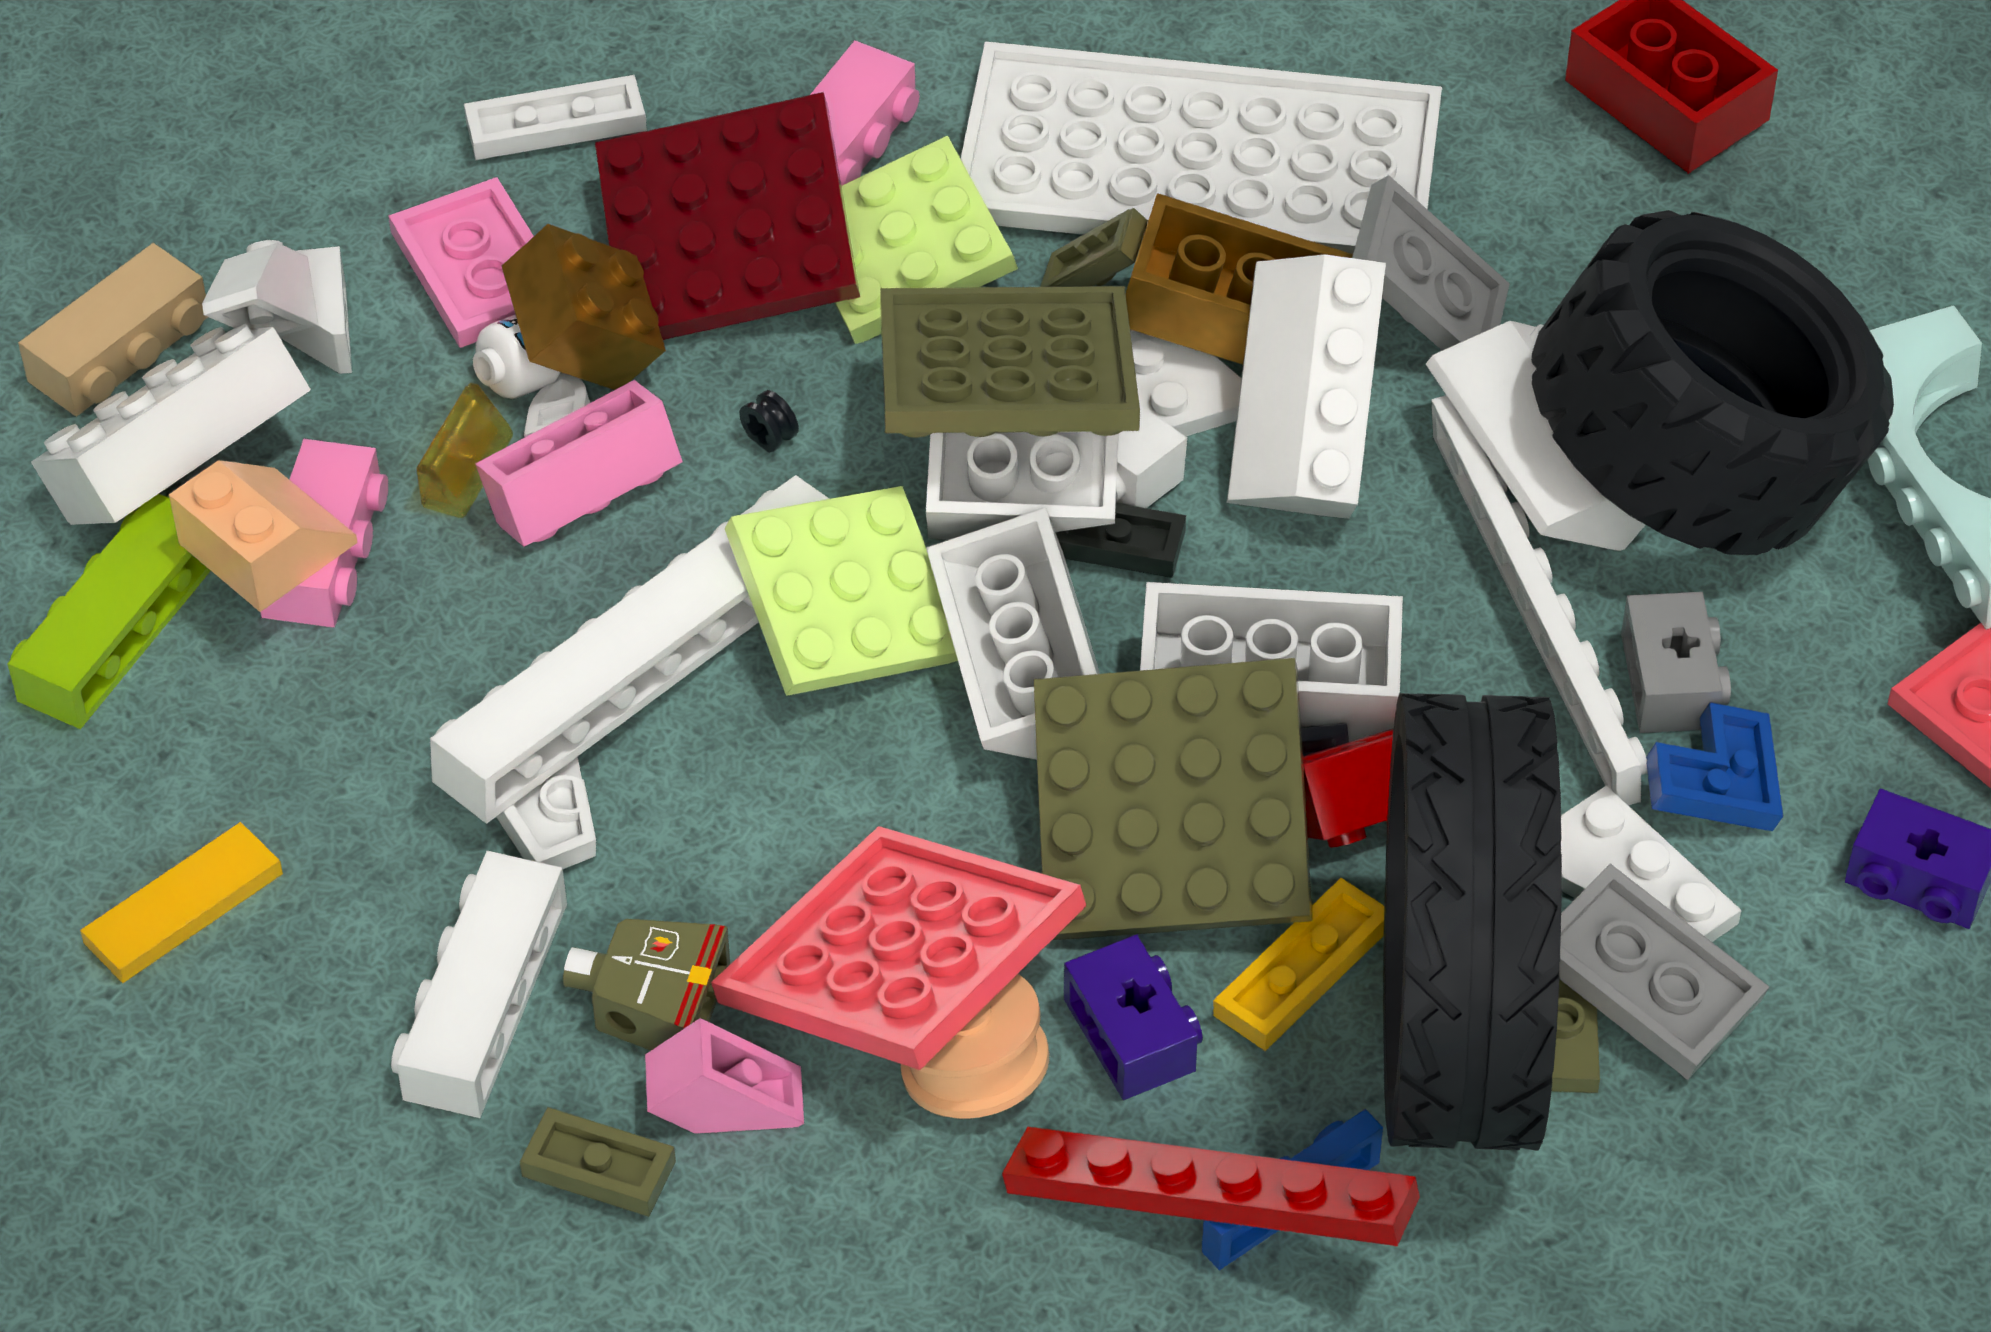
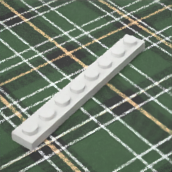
(1546, 615)

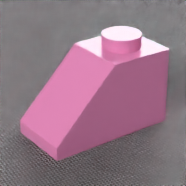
(721, 1083)

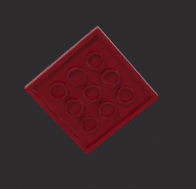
(732, 214)

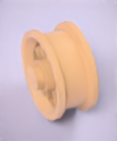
(988, 1062)

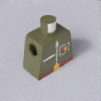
(651, 978)

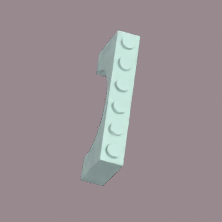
(1929, 364)

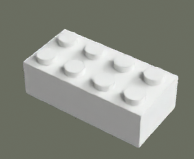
(169, 424)
(1341, 644)

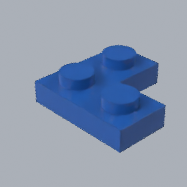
(1728, 780)

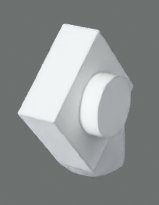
(555, 402)

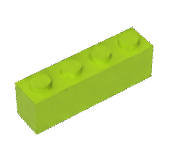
(107, 617)

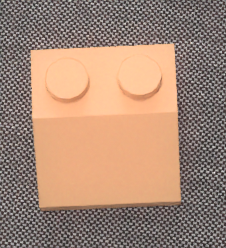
(256, 529)

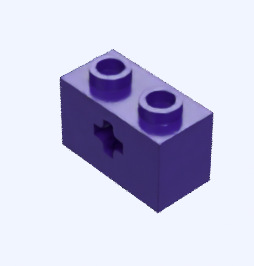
(1922, 859)
(1132, 1016)

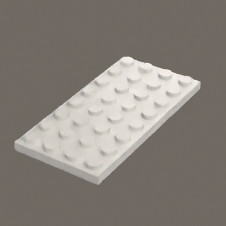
(1089, 134)

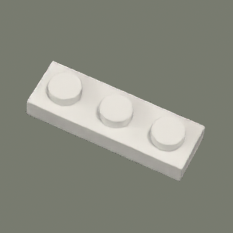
(555, 117)

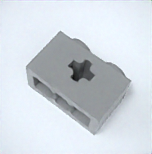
(1672, 660)

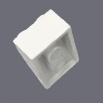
(1016, 473)

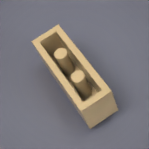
(114, 329)

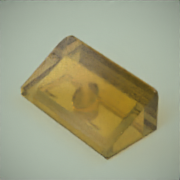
(468, 435)

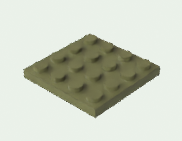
(1008, 361)
(1175, 797)

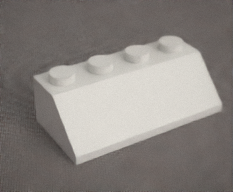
(1306, 384)
(1494, 395)
(1010, 623)

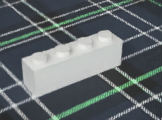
(480, 984)

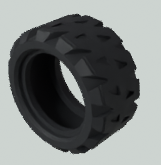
(1711, 382)

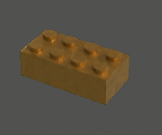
(1199, 275)

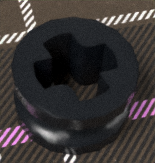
(769, 421)

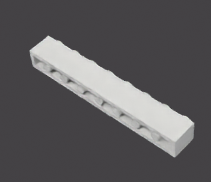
(600, 673)

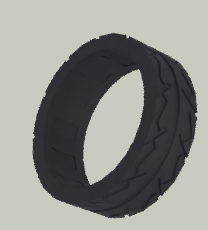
(1471, 921)

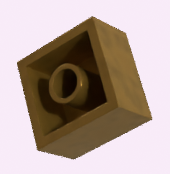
(583, 307)

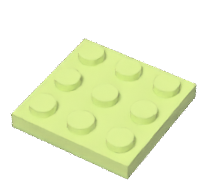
(918, 228)
(842, 589)

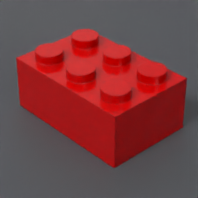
(1671, 77)

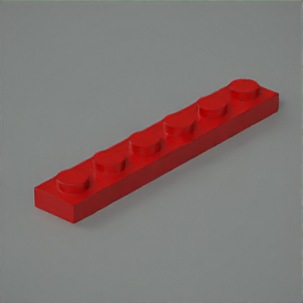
(1212, 1185)

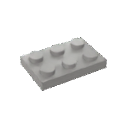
(1428, 269)
(1653, 972)

